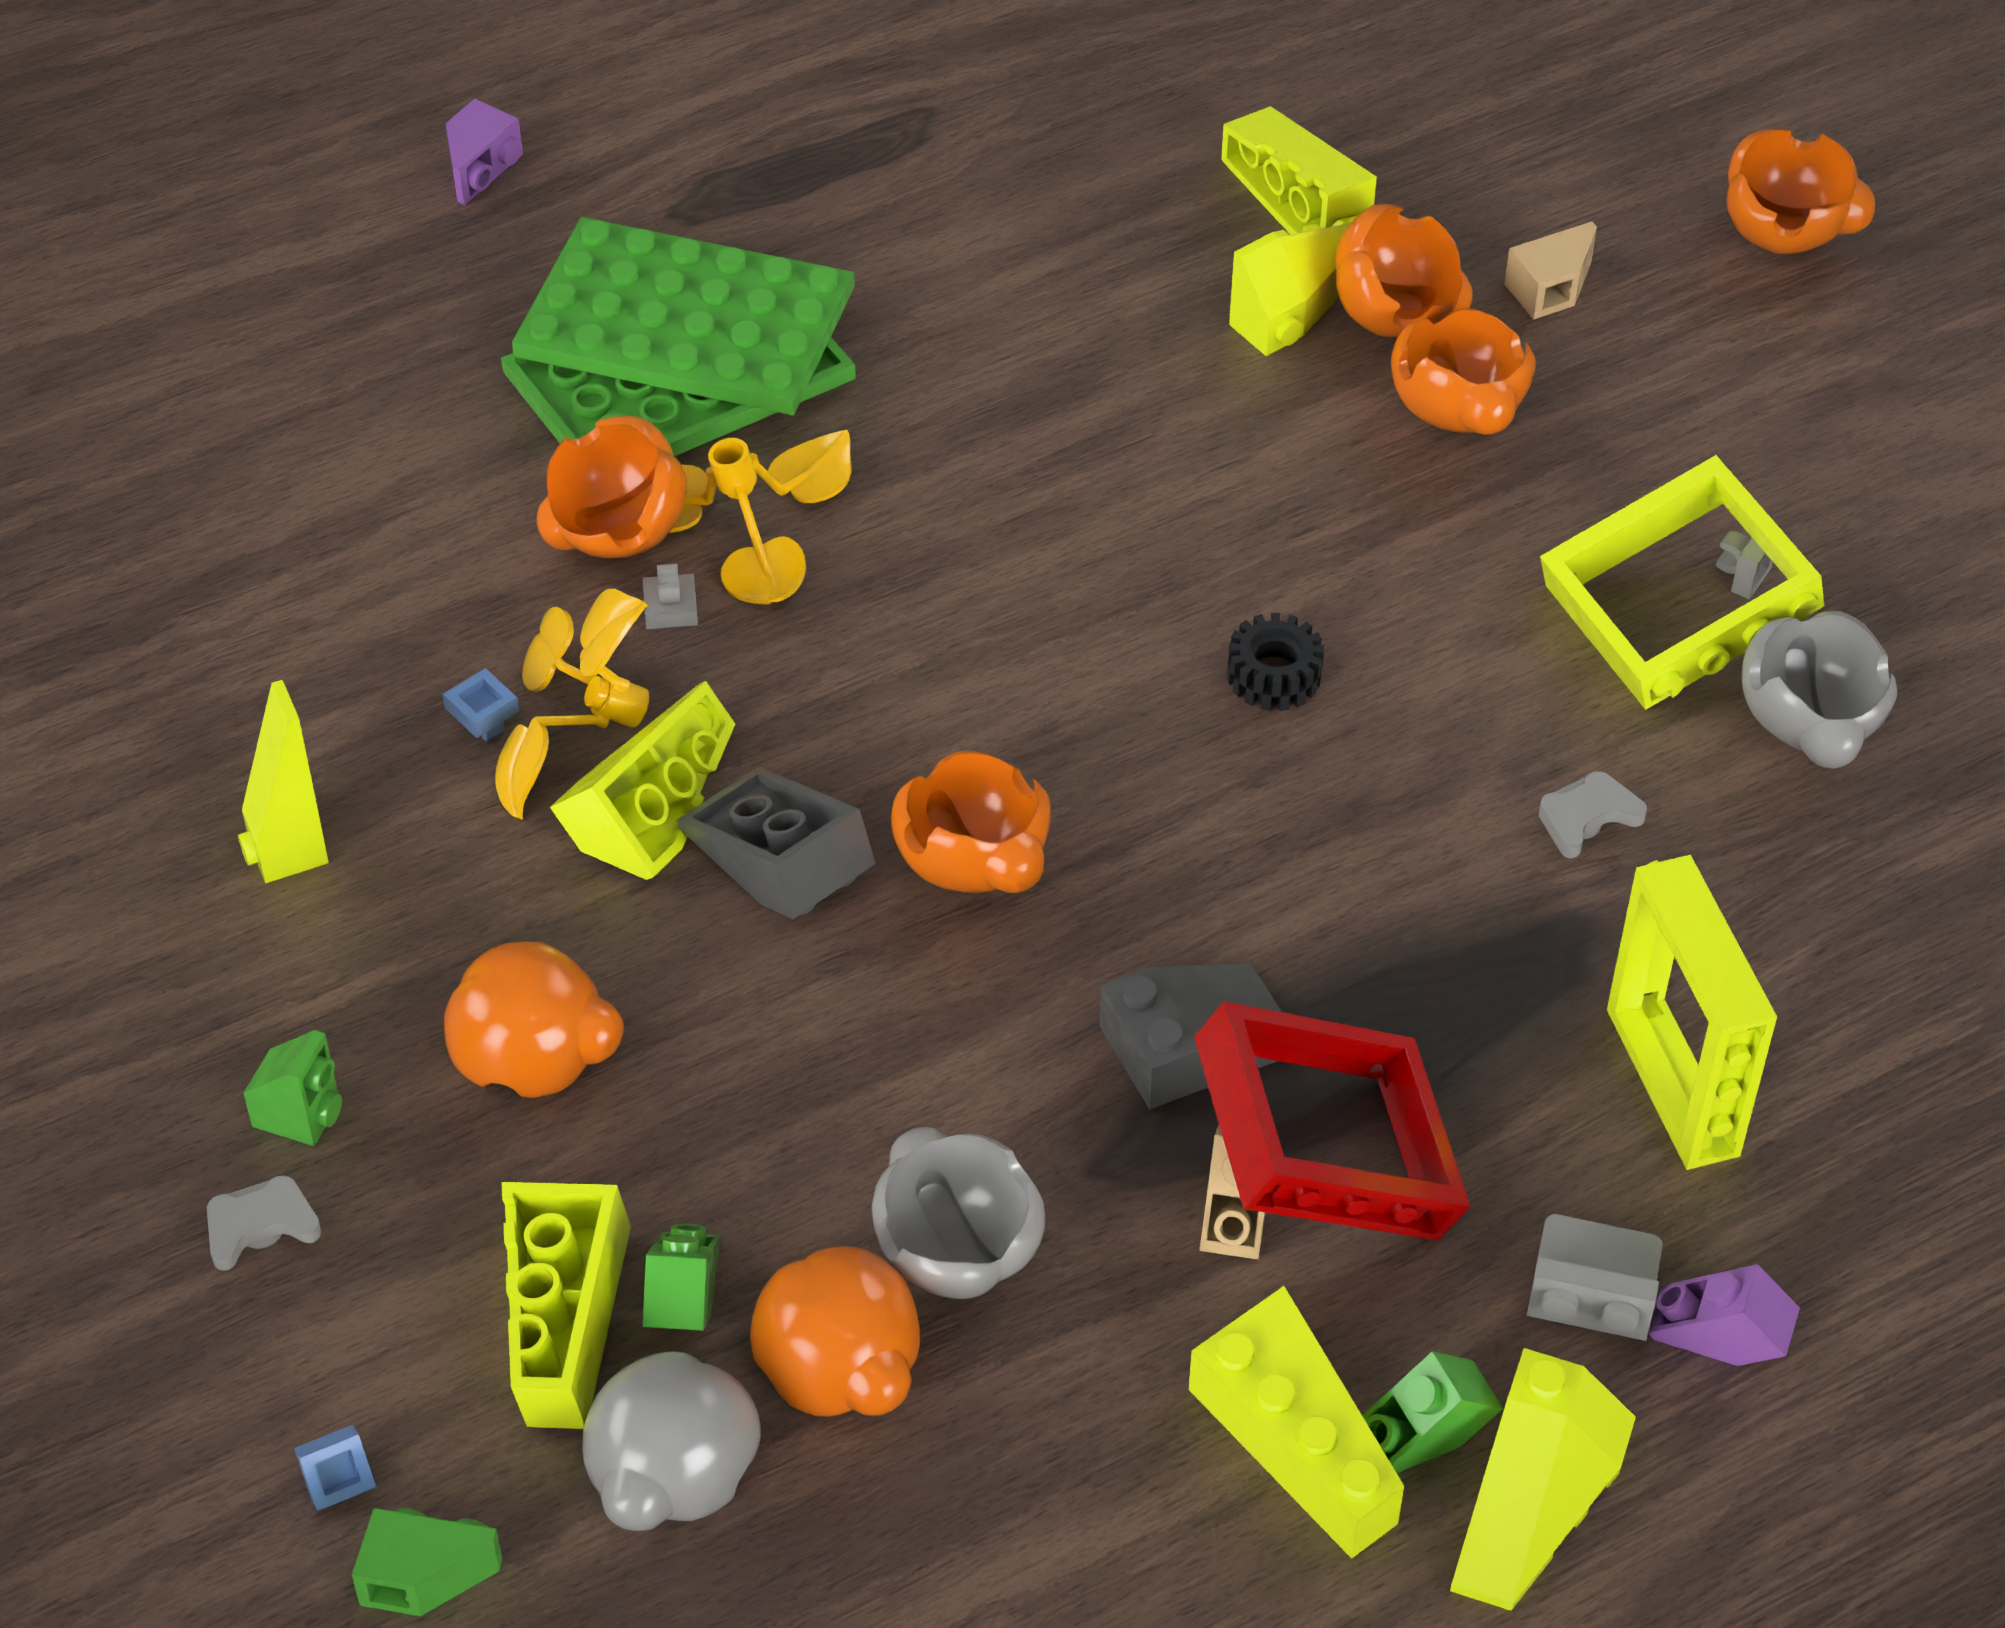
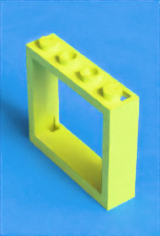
(1648, 522)
(1706, 1103)

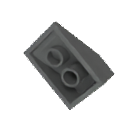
(781, 840)
(1159, 1011)

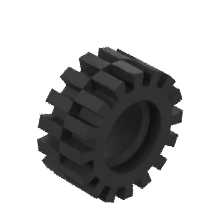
(1278, 640)

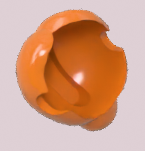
(1795, 192)
(1398, 271)
(1462, 371)
(612, 490)
(973, 825)
(528, 1020)
(837, 1333)

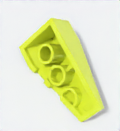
(1284, 284)
(280, 797)
(632, 799)
(1547, 1466)

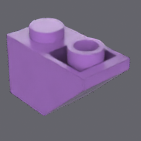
(481, 147)
(1726, 1316)

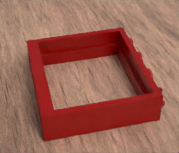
(1280, 1185)

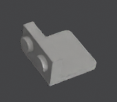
(1596, 1276)

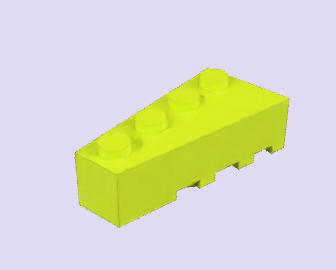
(1295, 171)
(561, 1292)
(1298, 1421)

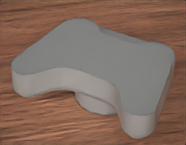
(1584, 806)
(258, 1219)

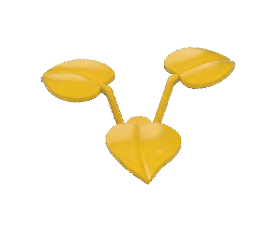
(808, 471)
(608, 695)

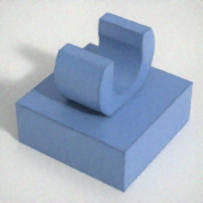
(481, 704)
(335, 1467)

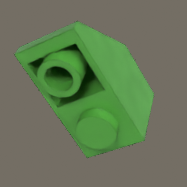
(295, 1090)
(681, 1278)
(1432, 1410)
(421, 1561)

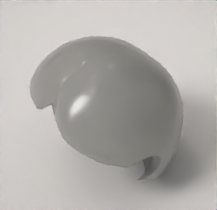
(1819, 684)
(956, 1212)
(668, 1440)

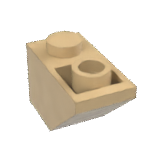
(1550, 270)
(1226, 1225)

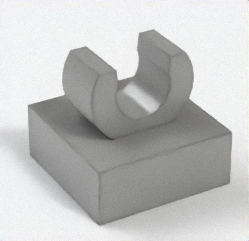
(1744, 560)
(670, 598)

